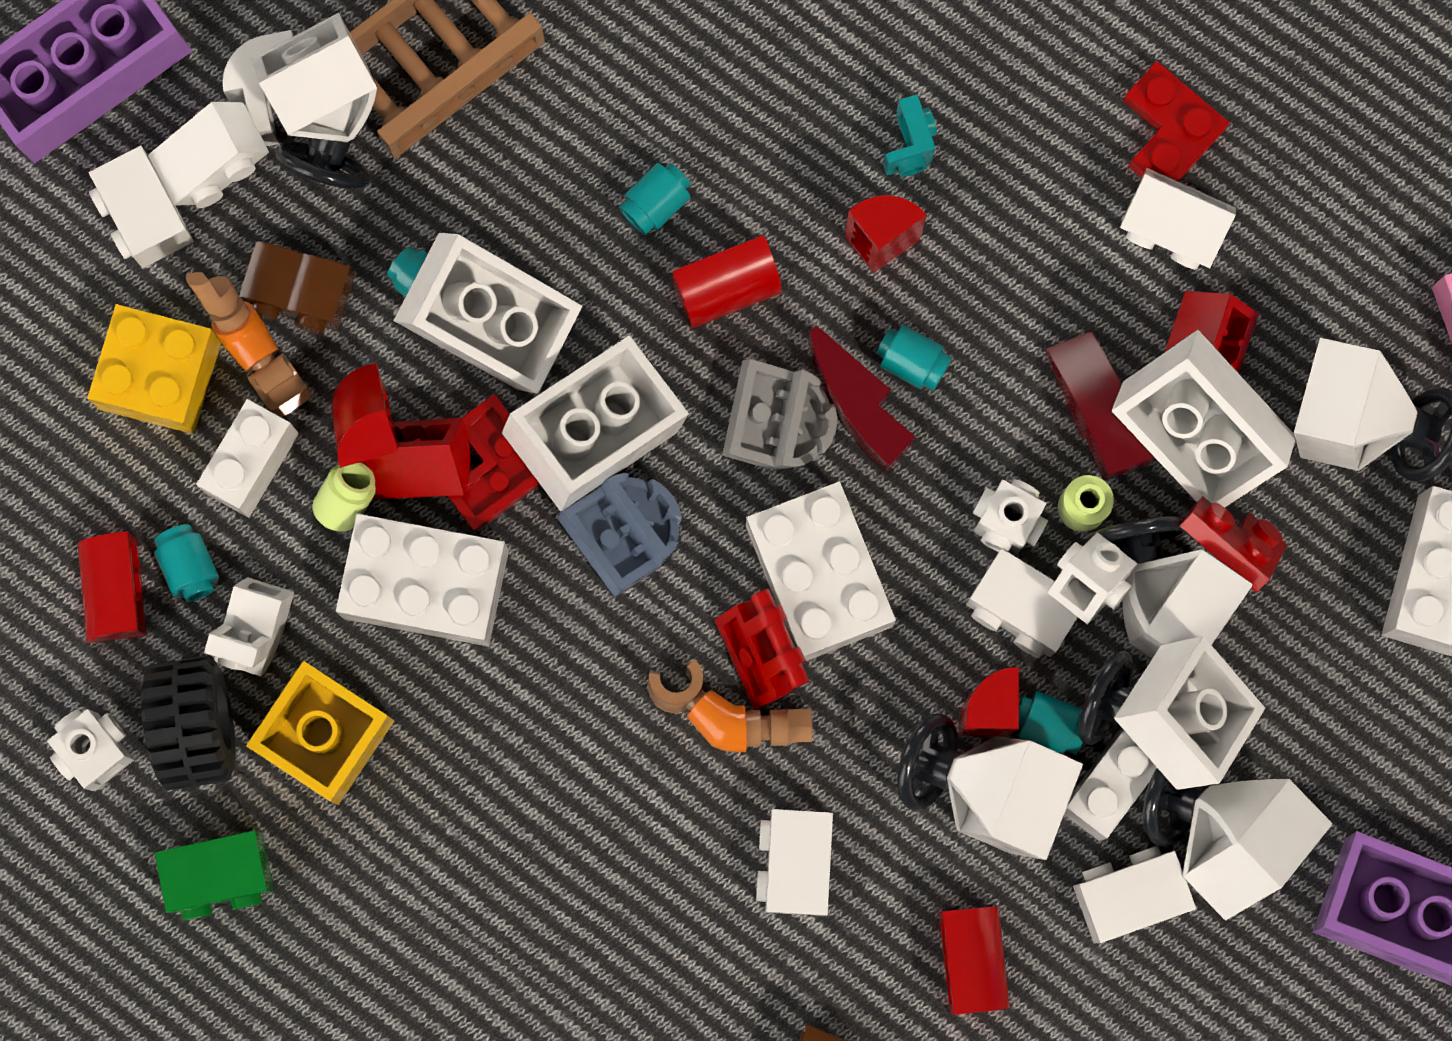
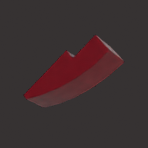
(1090, 393)
(859, 402)

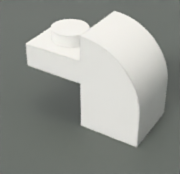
(242, 85)
(251, 627)

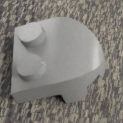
(778, 417)

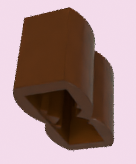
(297, 287)

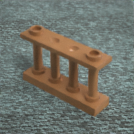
(442, 96)

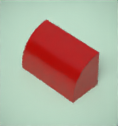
(883, 228)
(727, 281)
(1222, 321)
(362, 417)
(428, 463)
(111, 587)
(992, 706)
(974, 960)

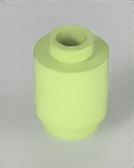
(344, 495)
(1075, 514)

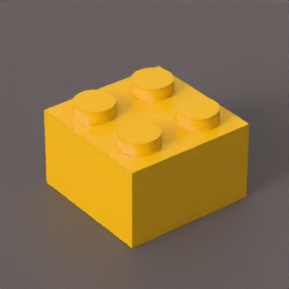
(154, 369)
(320, 733)

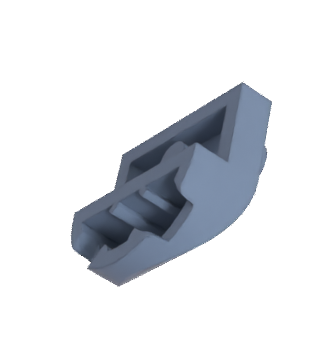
(624, 529)

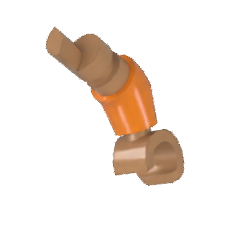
(250, 343)
(729, 725)

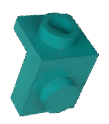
(917, 130)

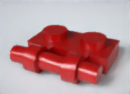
(762, 649)

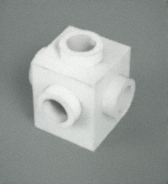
(1002, 533)
(1092, 577)
(106, 752)

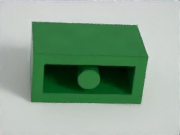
(214, 873)

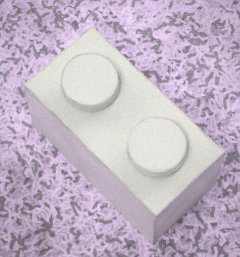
(208, 154)
(140, 208)
(1177, 220)
(247, 458)
(1018, 600)
(1110, 787)
(796, 862)
(1134, 895)

